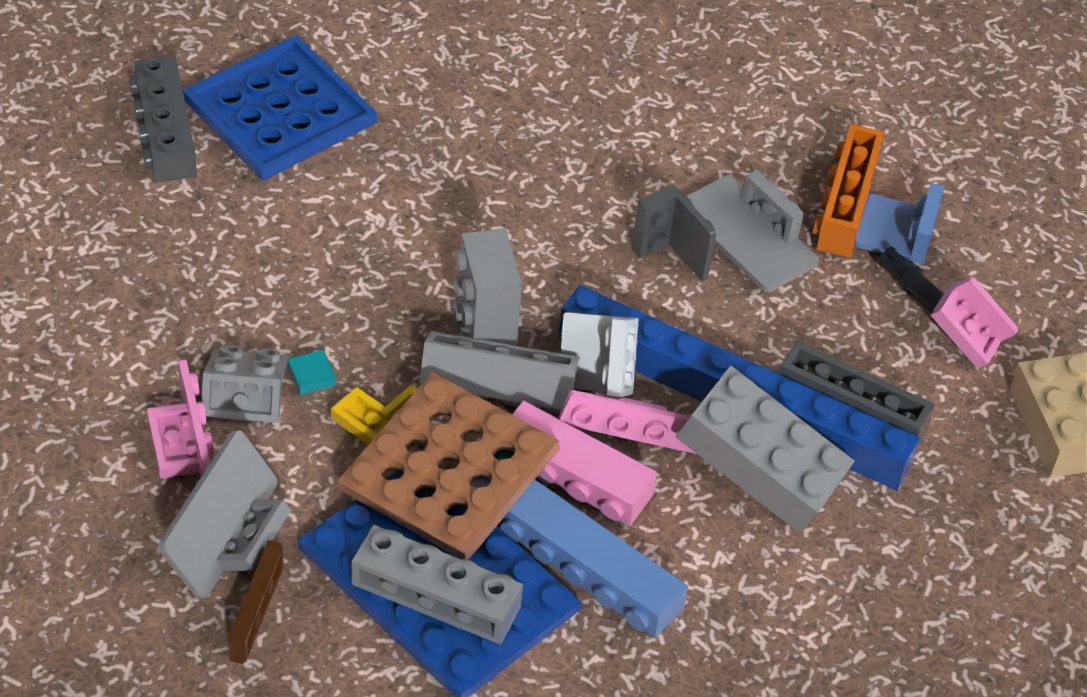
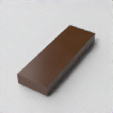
(256, 602)

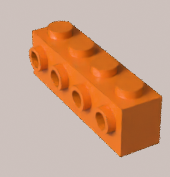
(849, 191)

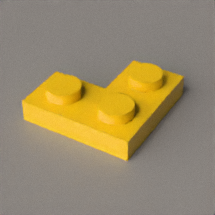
(365, 415)

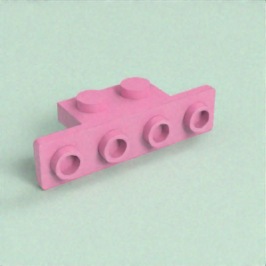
(624, 418)
(178, 432)

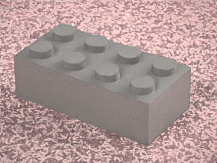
(765, 449)

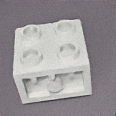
(604, 349)

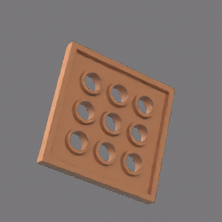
(452, 487)

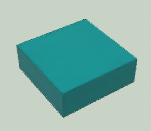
(311, 372)

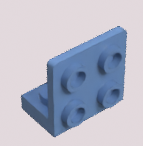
(900, 224)

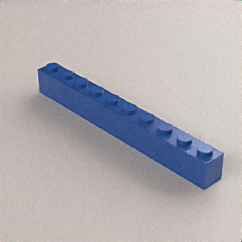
(695, 367)

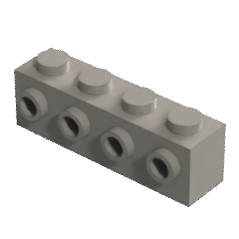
(501, 370)
(437, 584)

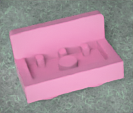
(973, 321)

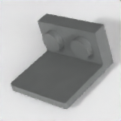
(674, 221)

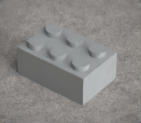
(487, 287)

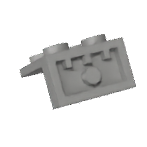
(244, 384)

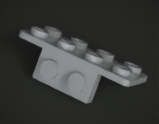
(756, 229)
(225, 518)

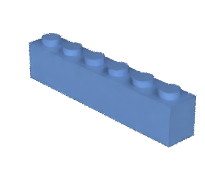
(593, 558)

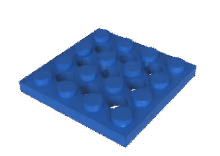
(294, 144)

